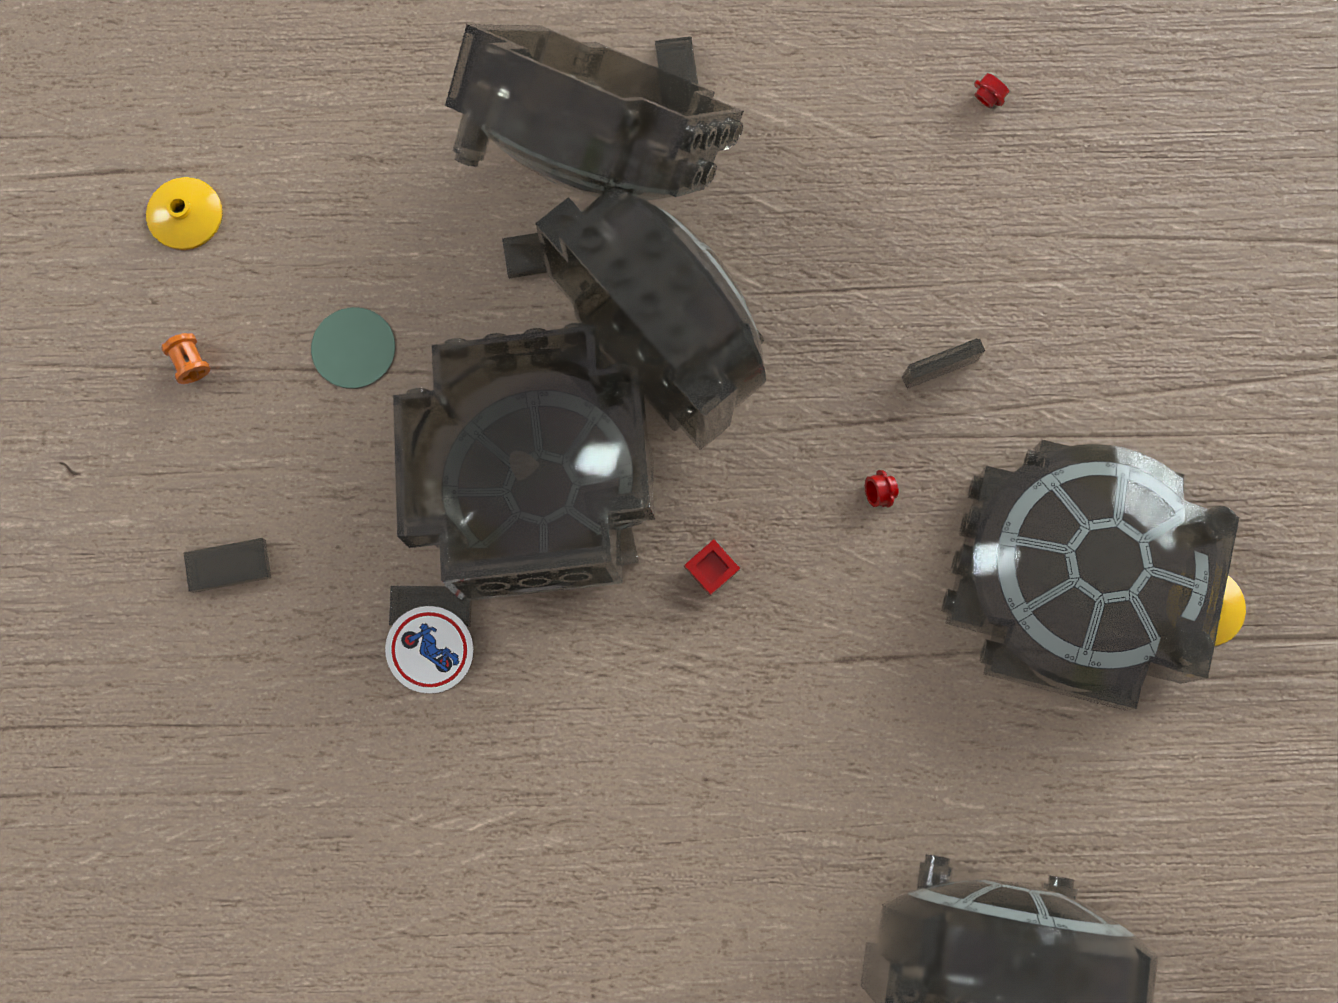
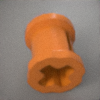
(183, 345)

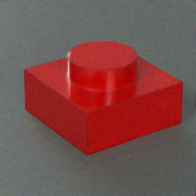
(712, 567)

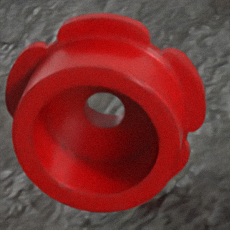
(991, 91)
(881, 489)

